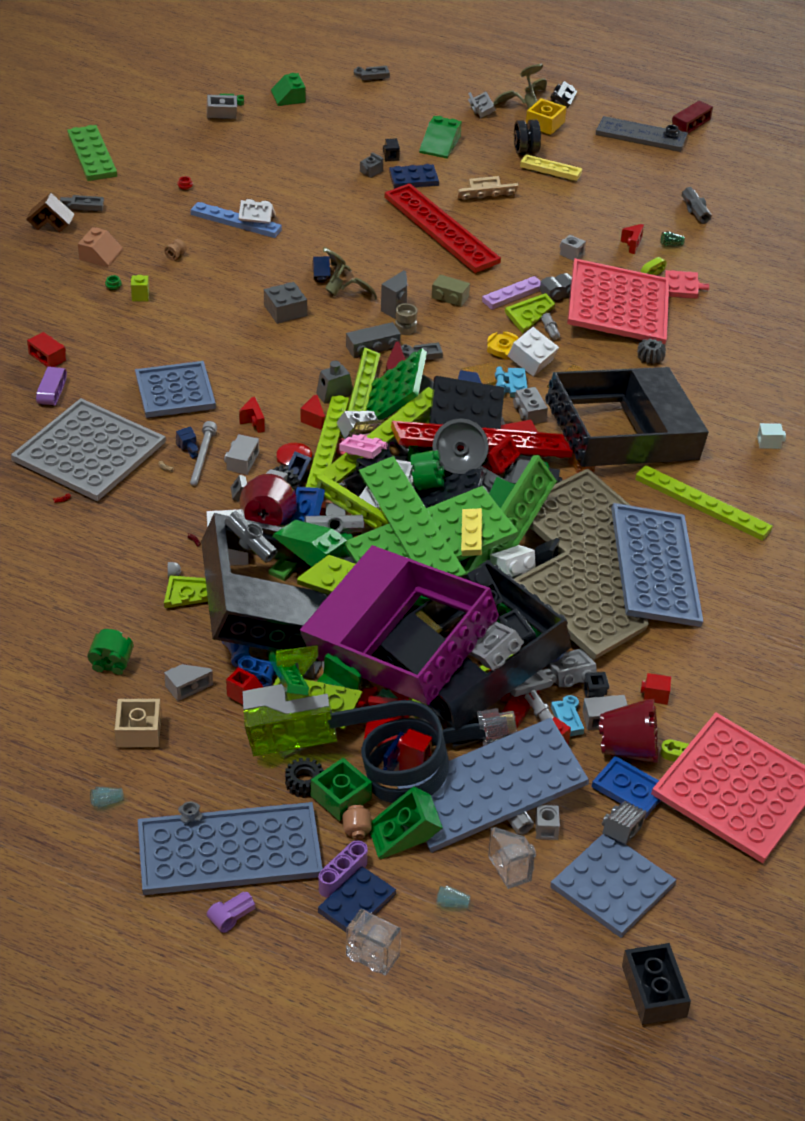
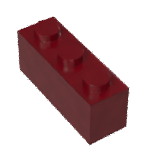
(693, 116)

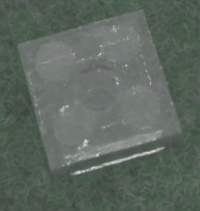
(373, 942)

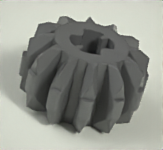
(651, 351)

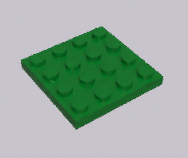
(397, 386)

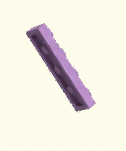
(512, 293)

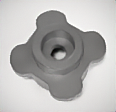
(190, 812)

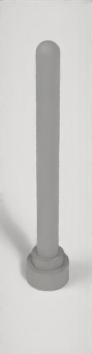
(209, 430)

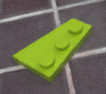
(529, 311)
(185, 591)

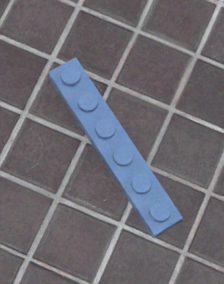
(231, 218)

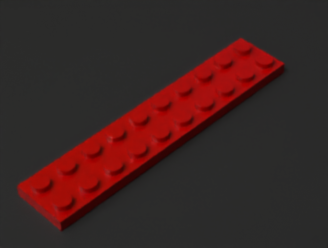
(442, 228)
(526, 441)

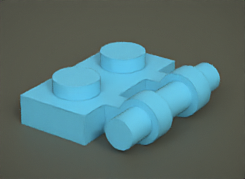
(516, 379)

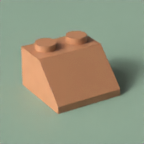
(99, 247)

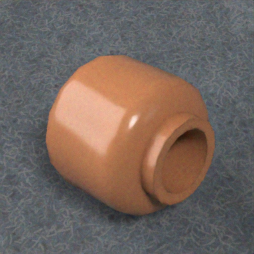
(357, 822)

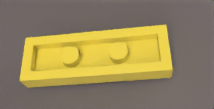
(471, 532)

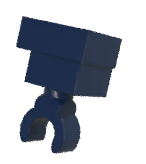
(187, 440)

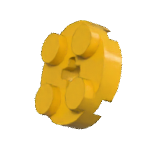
(496, 343)

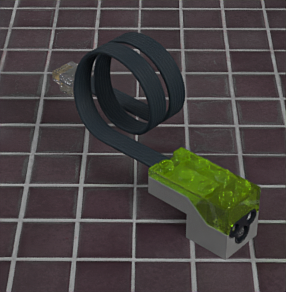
(283, 725)

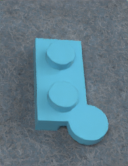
(567, 713)

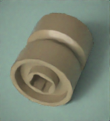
(406, 319)

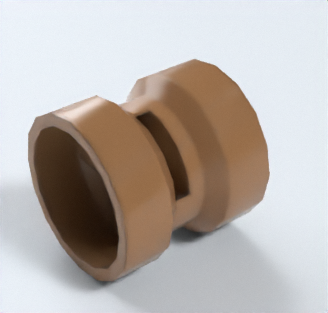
(175, 249)

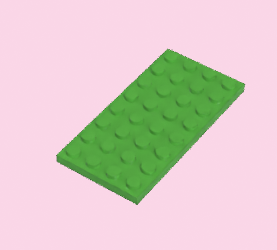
(448, 518)

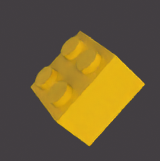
(549, 115)

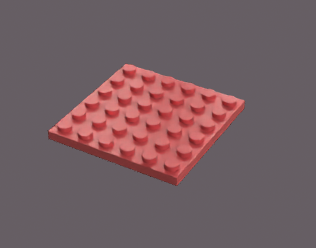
(618, 301)
(736, 787)

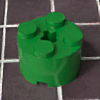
(427, 470)
(110, 651)

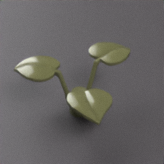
(530, 98)
(336, 283)

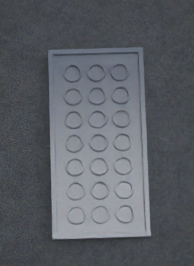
(656, 565)
(504, 781)
(229, 848)

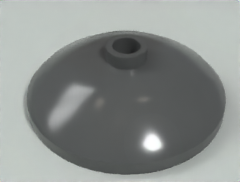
(461, 433)

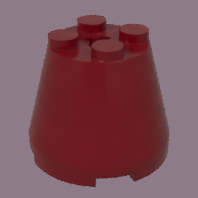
(270, 495)
(631, 732)

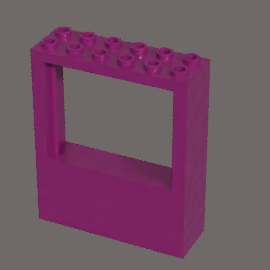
(373, 602)

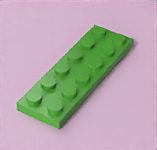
(92, 153)

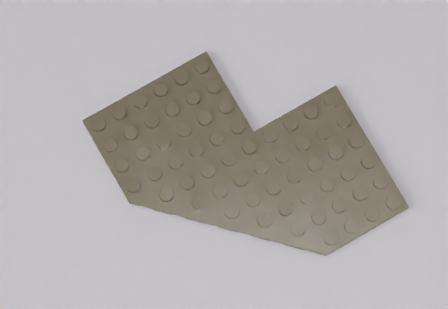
(586, 575)

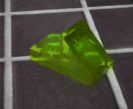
(303, 656)

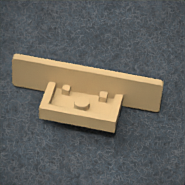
(486, 187)

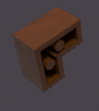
(50, 211)

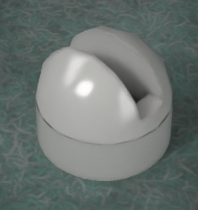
(173, 569)

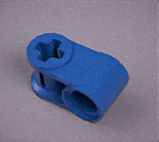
(258, 668)

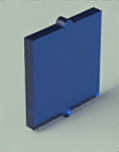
(390, 758)

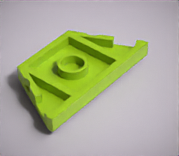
(325, 574)

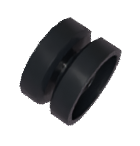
(527, 136)

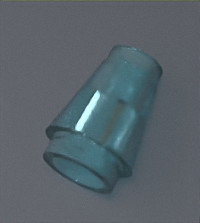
(105, 796)
(452, 898)

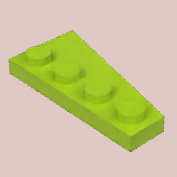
(339, 697)

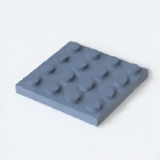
(175, 389)
(613, 884)

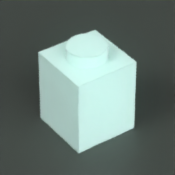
(770, 436)

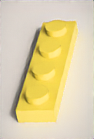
(551, 167)

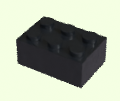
(656, 983)

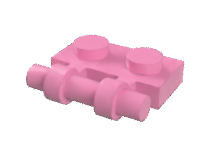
(363, 446)

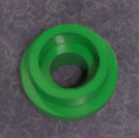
(113, 282)

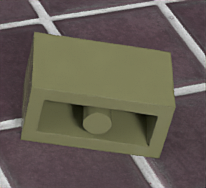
(450, 290)

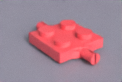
(684, 284)

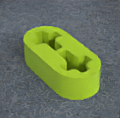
(654, 266)
(677, 749)

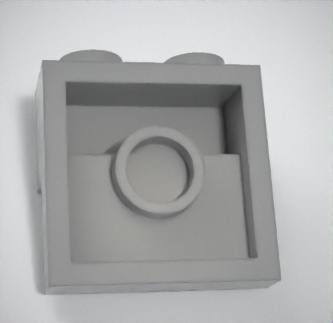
(496, 646)
(572, 668)

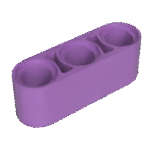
(51, 386)
(342, 867)

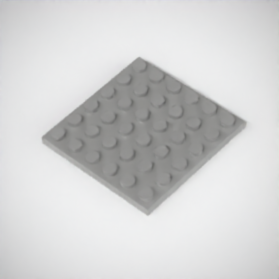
(88, 449)

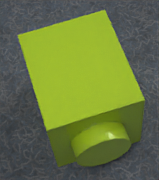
(140, 288)

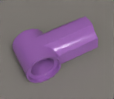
(225, 915)

